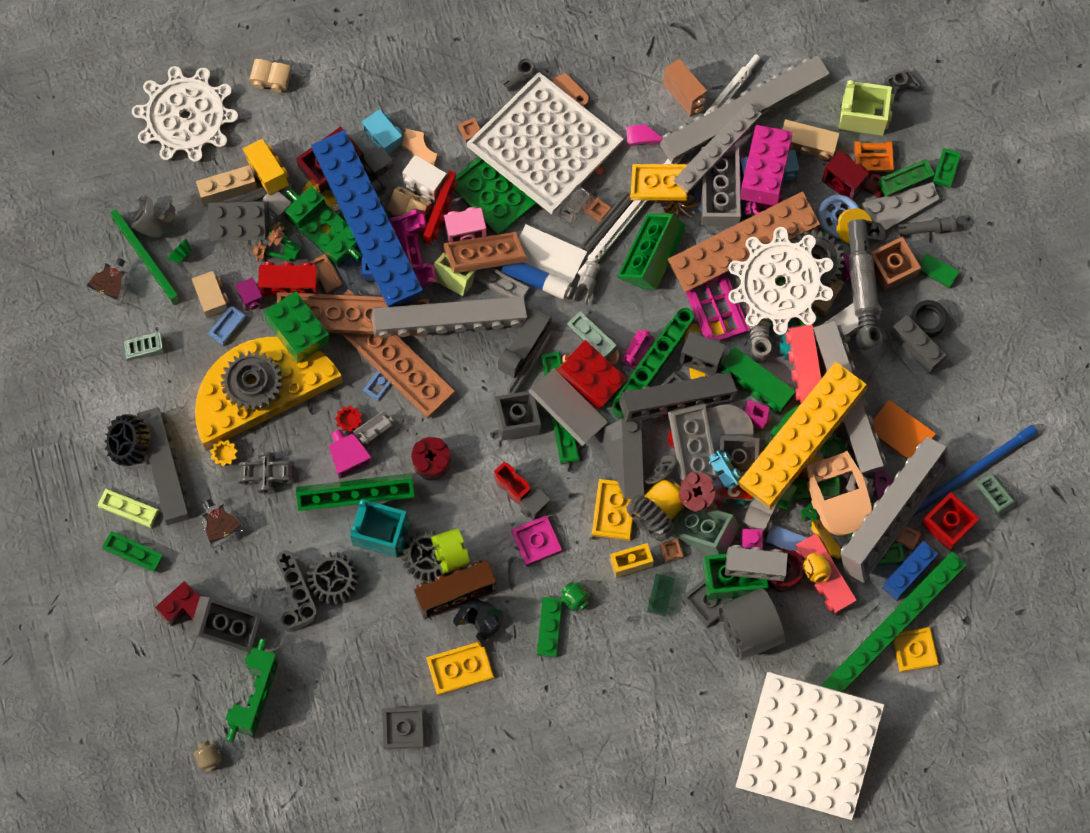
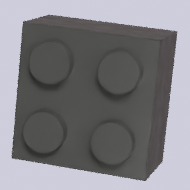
(702, 353)
(516, 415)
(742, 450)

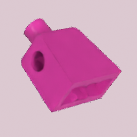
(348, 454)

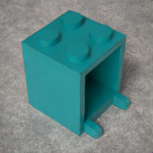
(375, 526)

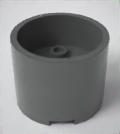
(751, 624)

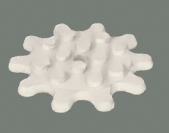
(182, 95)
(785, 260)

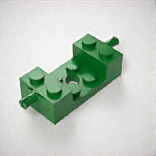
(310, 214)
(263, 666)

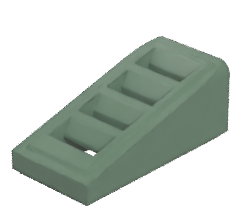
(145, 352)
(1005, 507)

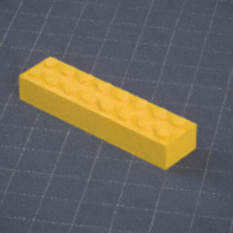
(802, 435)

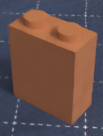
(684, 87)

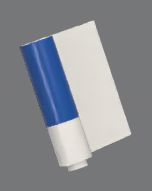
(549, 263)

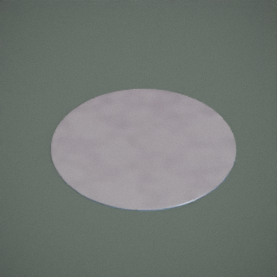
(728, 421)

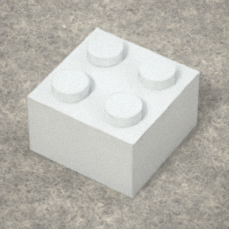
(423, 179)

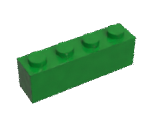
(757, 380)

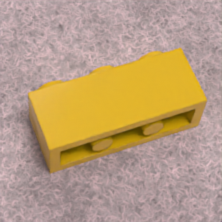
(266, 166)

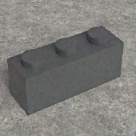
(918, 344)

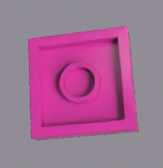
(536, 540)

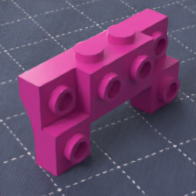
(406, 230)

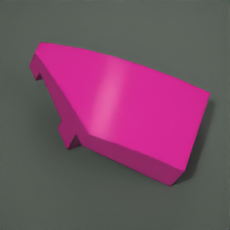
(642, 134)

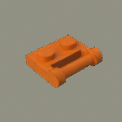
(875, 161)

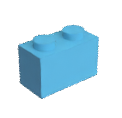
(382, 132)

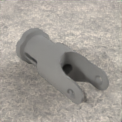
(588, 280)

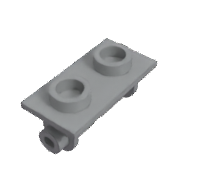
(373, 427)

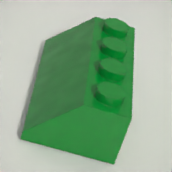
(651, 250)

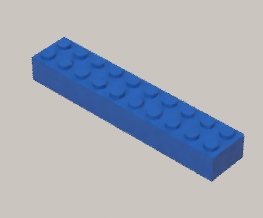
(367, 220)

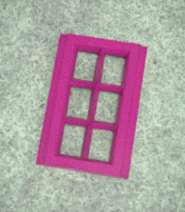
(735, 311)

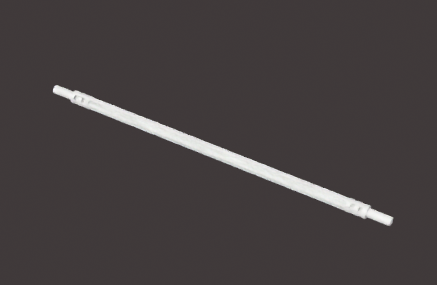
(637, 205)

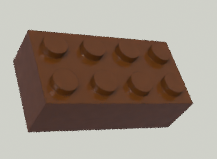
(455, 589)

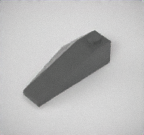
(624, 451)

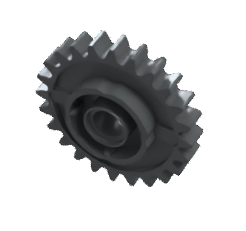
(826, 249)
(251, 394)

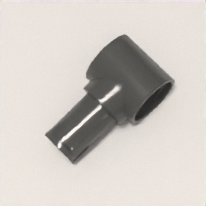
(519, 75)

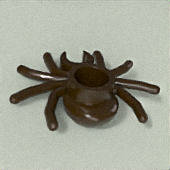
(676, 205)

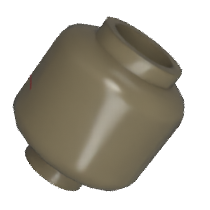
(207, 756)

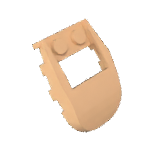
(845, 512)

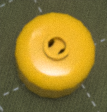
(666, 497)

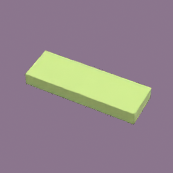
(128, 508)

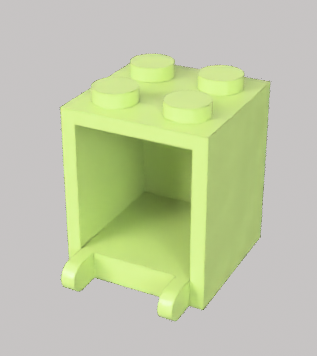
(860, 105)

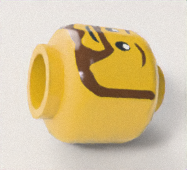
(817, 568)

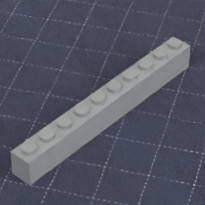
(763, 98)

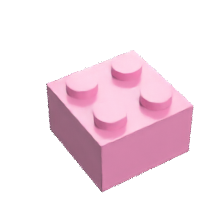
(465, 225)

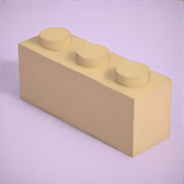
(812, 140)
(226, 185)

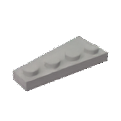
(901, 205)

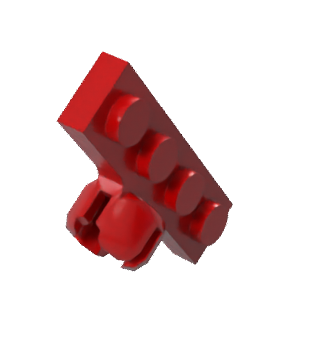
(440, 208)

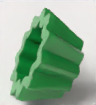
(180, 251)
(833, 447)

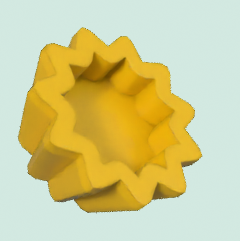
(223, 453)

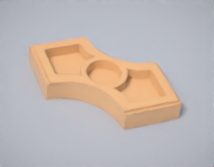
(414, 143)

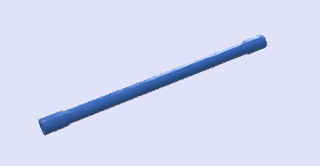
(1020, 438)

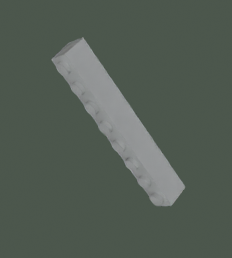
(448, 317)

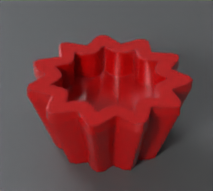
(348, 418)

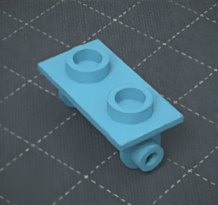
(730, 475)

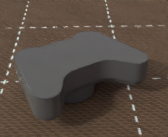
(900, 81)

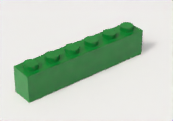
(352, 491)

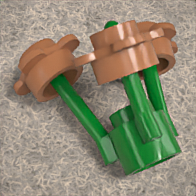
(276, 234)

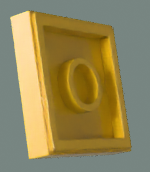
(915, 650)

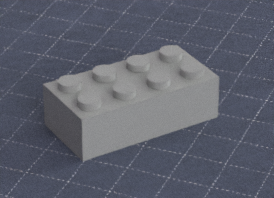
(722, 191)

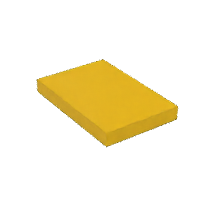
(656, 182)
(610, 512)
(459, 668)

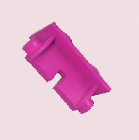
(638, 348)

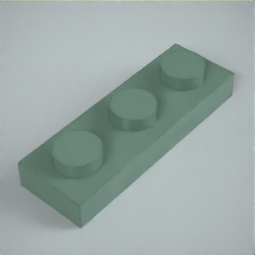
(592, 334)

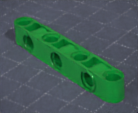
(655, 358)

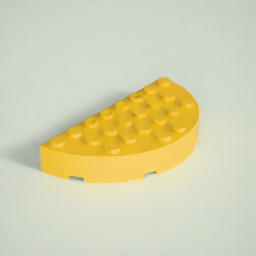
(302, 381)

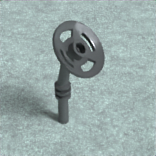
(660, 470)

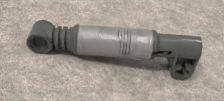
(861, 236)

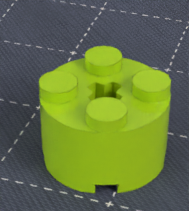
(450, 550)

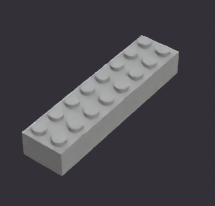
(857, 423)
(894, 509)

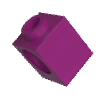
(249, 294)

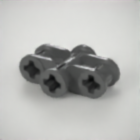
(258, 473)

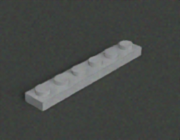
(717, 147)

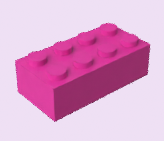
(766, 165)

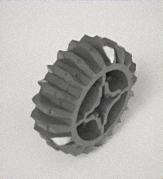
(650, 517)
(421, 561)
(341, 579)

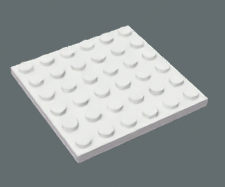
(544, 142)
(809, 745)

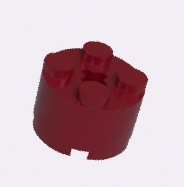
(434, 448)
(692, 489)
(794, 572)

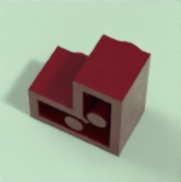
(177, 603)

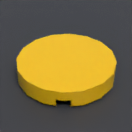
(845, 217)

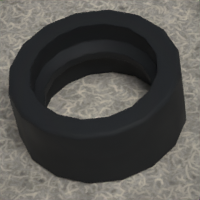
(938, 309)

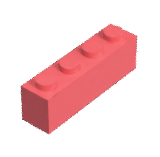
(804, 359)
(835, 589)

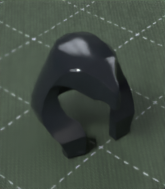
(481, 614)

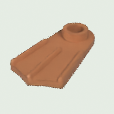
(566, 84)

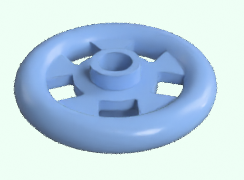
(823, 213)

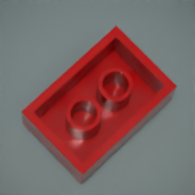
(288, 278)
(591, 374)

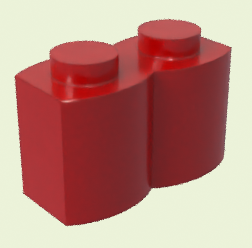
(507, 479)

